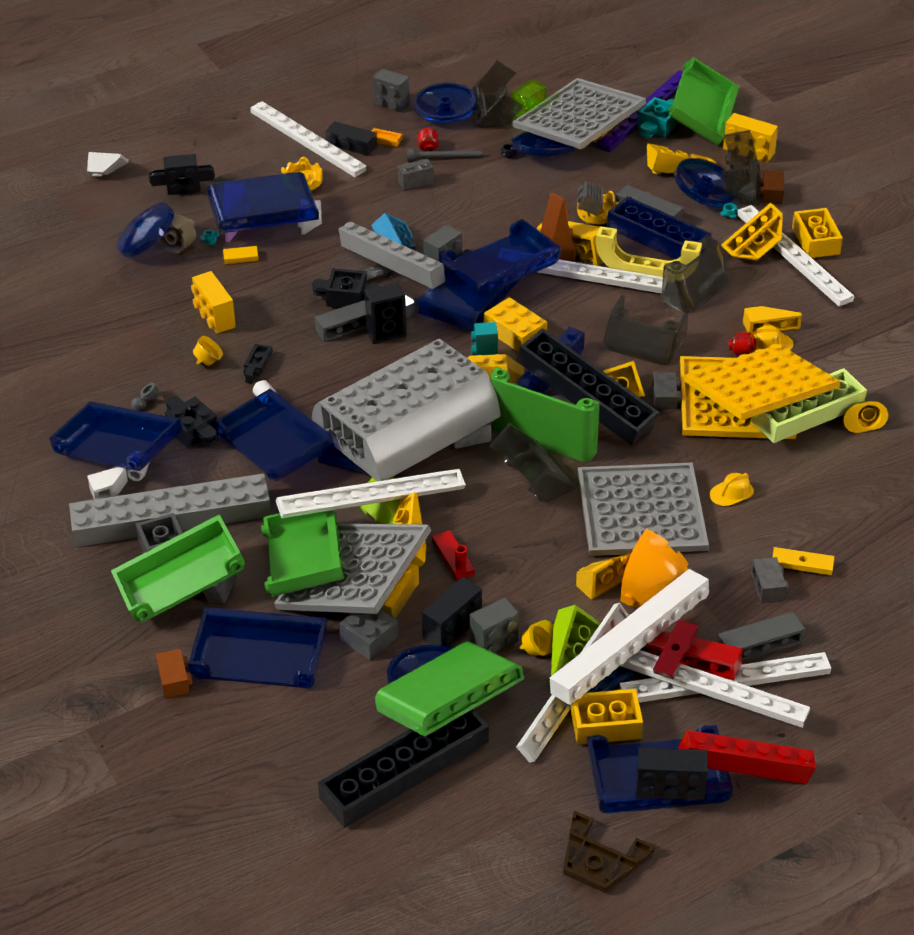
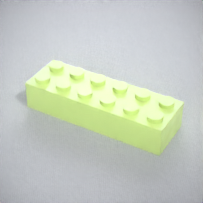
(811, 411)

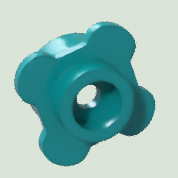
(729, 210)
(209, 237)

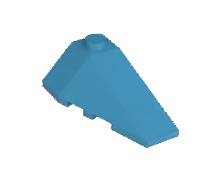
(394, 230)

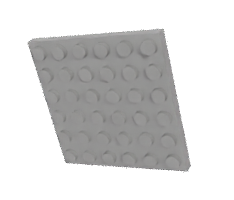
(579, 113)
(633, 498)
(372, 565)

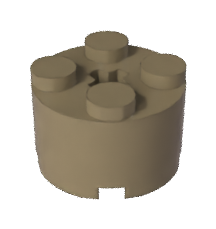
(179, 234)

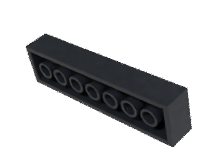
(580, 379)
(399, 767)

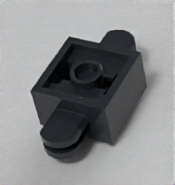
(180, 167)
(343, 287)
(196, 421)

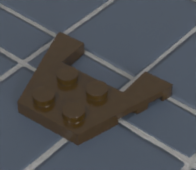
(598, 864)

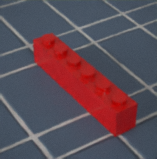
(704, 655)
(752, 757)

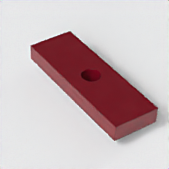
(675, 649)

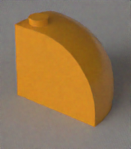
(650, 569)

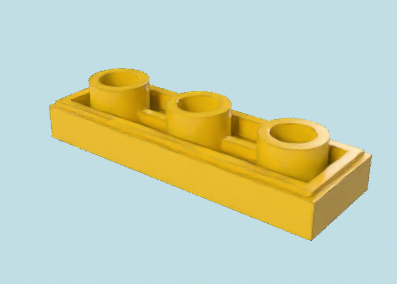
(804, 561)

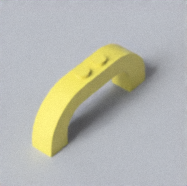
(616, 258)

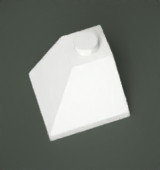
(104, 163)

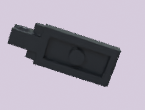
(256, 361)

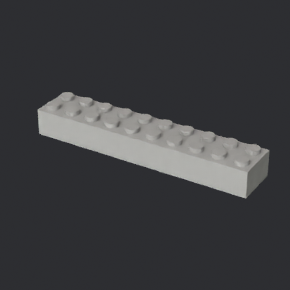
(117, 516)

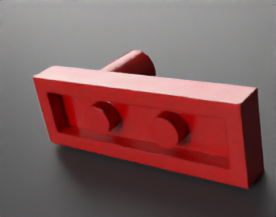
(453, 555)

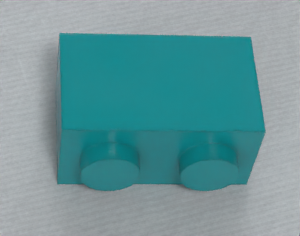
(485, 339)

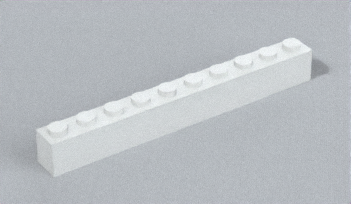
(628, 637)

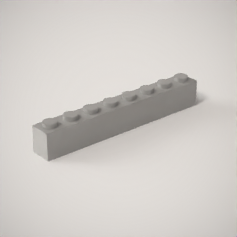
(392, 255)

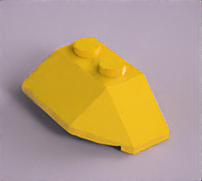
(756, 235)
(502, 361)

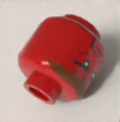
(427, 139)
(742, 343)

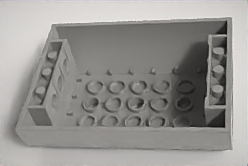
(394, 427)

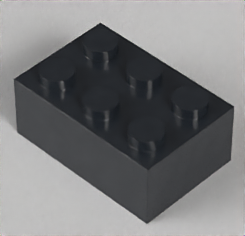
(385, 313)
(450, 613)
(671, 773)

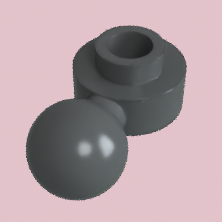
(148, 393)

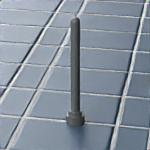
(413, 154)

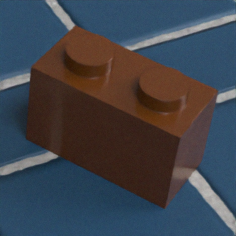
(772, 187)

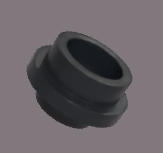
(507, 151)

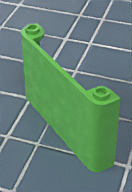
(704, 100)
(550, 421)
(302, 551)
(178, 569)
(447, 687)

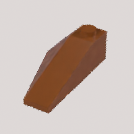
(556, 227)

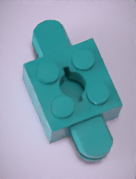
(655, 118)

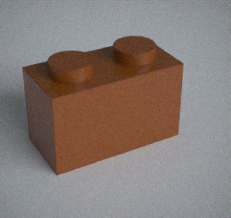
(173, 673)

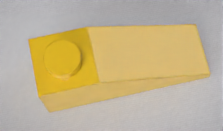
(760, 316)

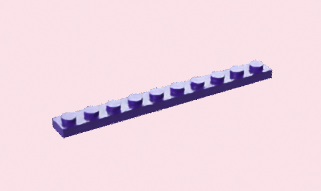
(630, 124)

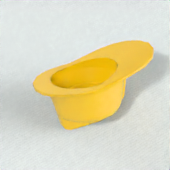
(770, 335)
(207, 351)
(865, 417)
(733, 490)
(538, 638)

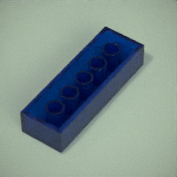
(653, 227)

